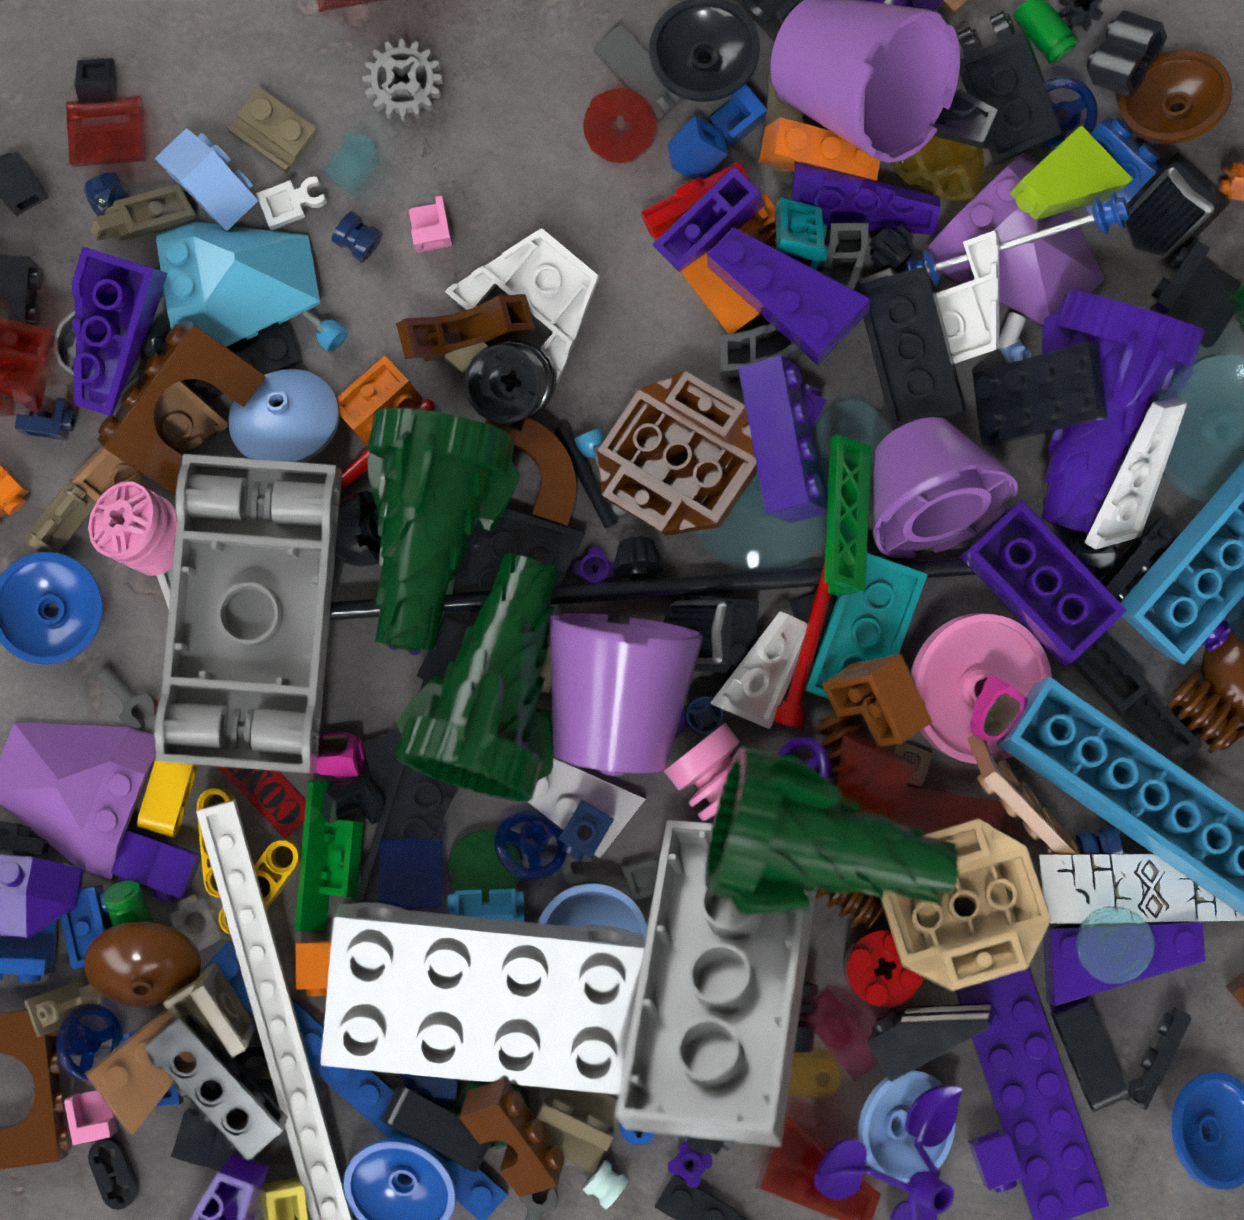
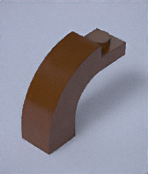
(491, 322)
(558, 479)

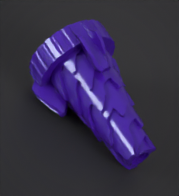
(1137, 361)

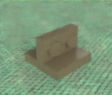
(217, 1008)
(580, 1124)

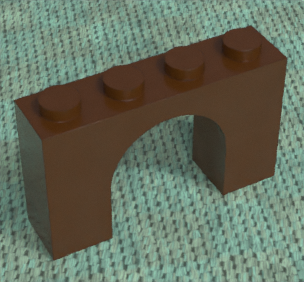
(188, 355)
(42, 1133)

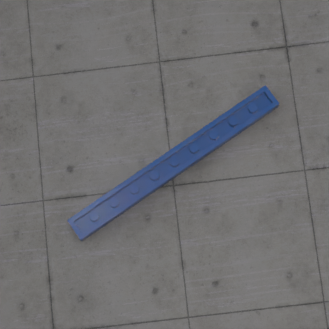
(367, 1093)

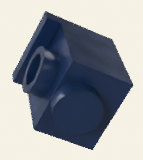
(594, 818)

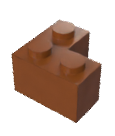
(884, 696)

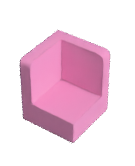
(430, 226)
(89, 1117)

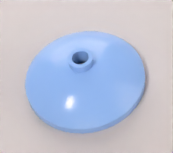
(295, 428)
(595, 906)
(888, 1145)

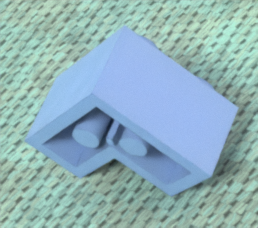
(204, 174)

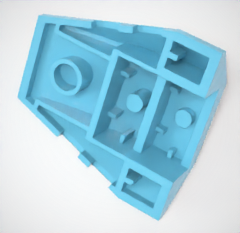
(235, 278)

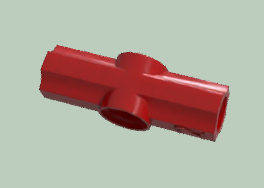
(666, 212)

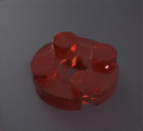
(634, 141)

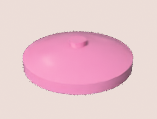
(956, 665)

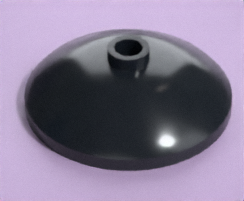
(699, 31)

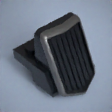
(1172, 209)
(726, 629)

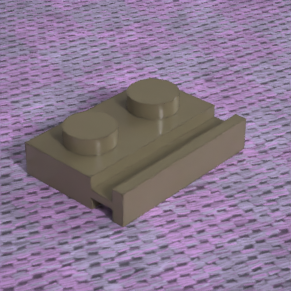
(272, 129)

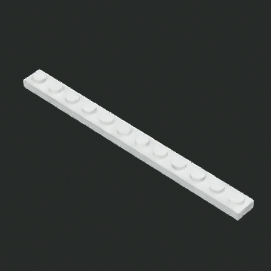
(273, 1011)

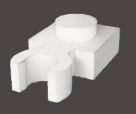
(284, 203)

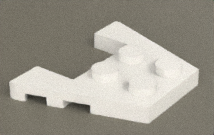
(554, 284)
(971, 308)

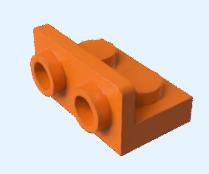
(376, 389)

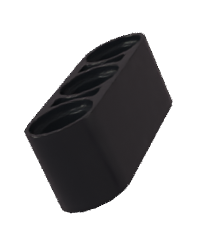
(1089, 1053)
(434, 1128)

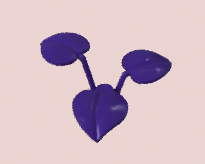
(929, 1121)

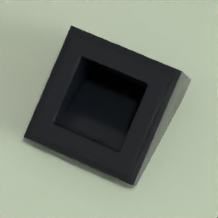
(95, 80)

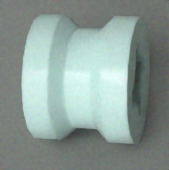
(605, 1184)

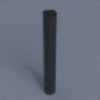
(586, 477)

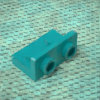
(801, 232)

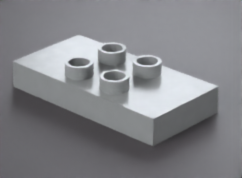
(712, 1007)

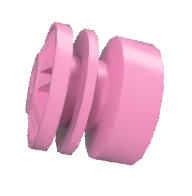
(135, 528)
(705, 767)

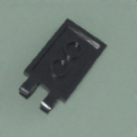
(1012, 82)

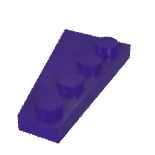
(862, 200)

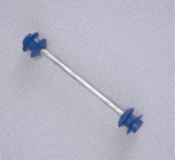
(1102, 214)

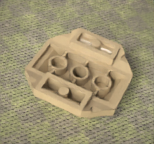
(1005, 920)

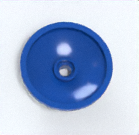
(26, 594)
(1210, 1130)
(381, 1192)

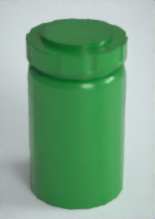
(1045, 29)
(126, 903)

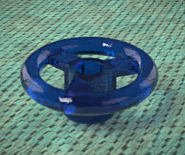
(1074, 108)
(537, 828)
(73, 1035)

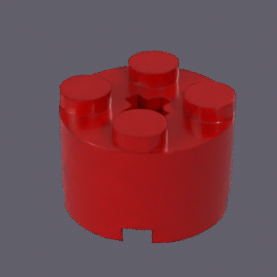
(873, 987)

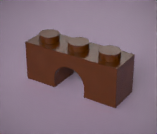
(500, 1114)

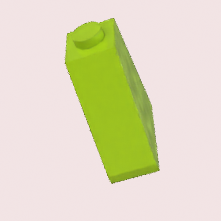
(1070, 178)

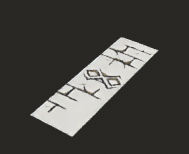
(1127, 881)

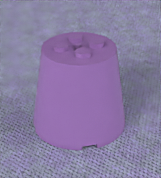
(868, 72)
(618, 690)

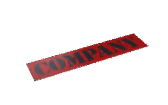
(269, 795)

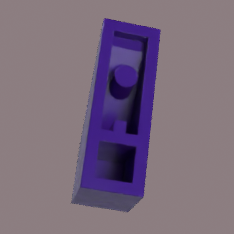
(723, 207)

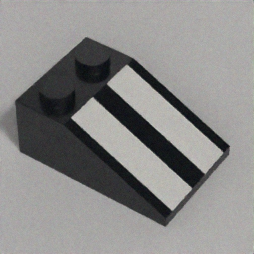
(924, 1032)

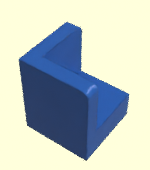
(739, 116)
(697, 149)

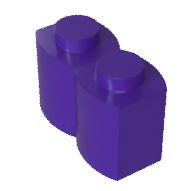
(156, 865)

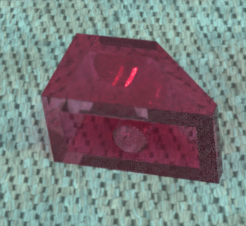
(841, 1035)

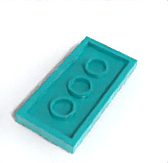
(869, 621)

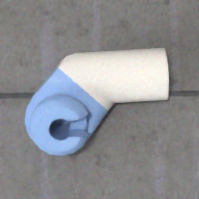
(1009, 341)

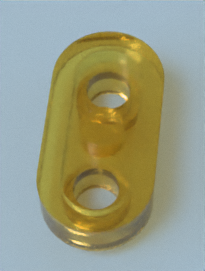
(804, 1074)

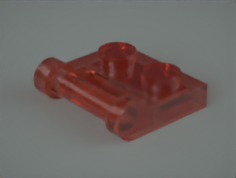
(105, 142)

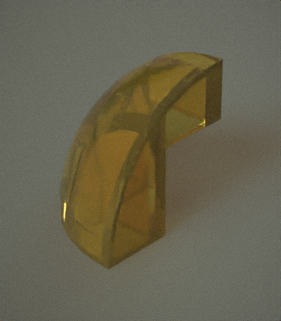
(945, 169)

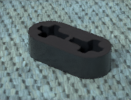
(104, 1175)

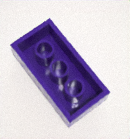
(1043, 583)

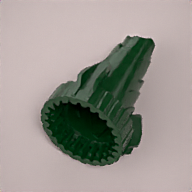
(430, 488)
(481, 718)
(793, 832)

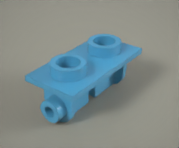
(502, 904)

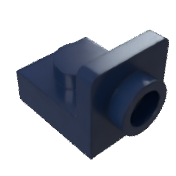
(44, 425)

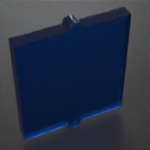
(411, 873)

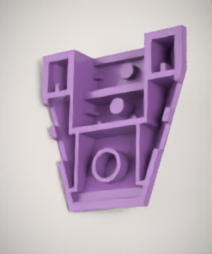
(1030, 274)
(76, 786)

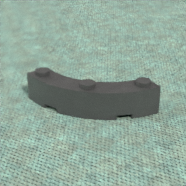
(842, 264)

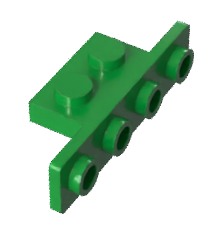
(327, 861)

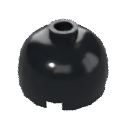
(358, 530)

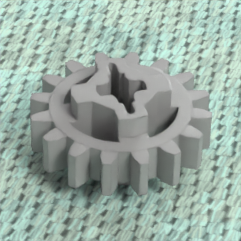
(410, 68)

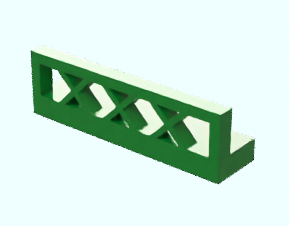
(847, 516)

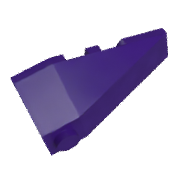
(110, 323)

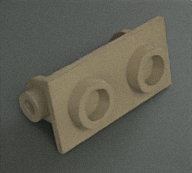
(60, 519)
(51, 1008)

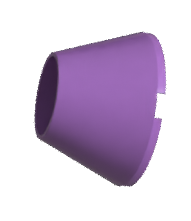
(934, 489)

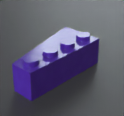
(788, 294)
(783, 440)
(1067, 980)
(233, 1191)

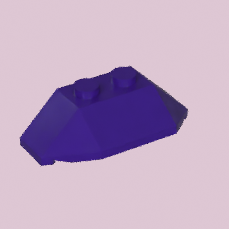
(35, 894)

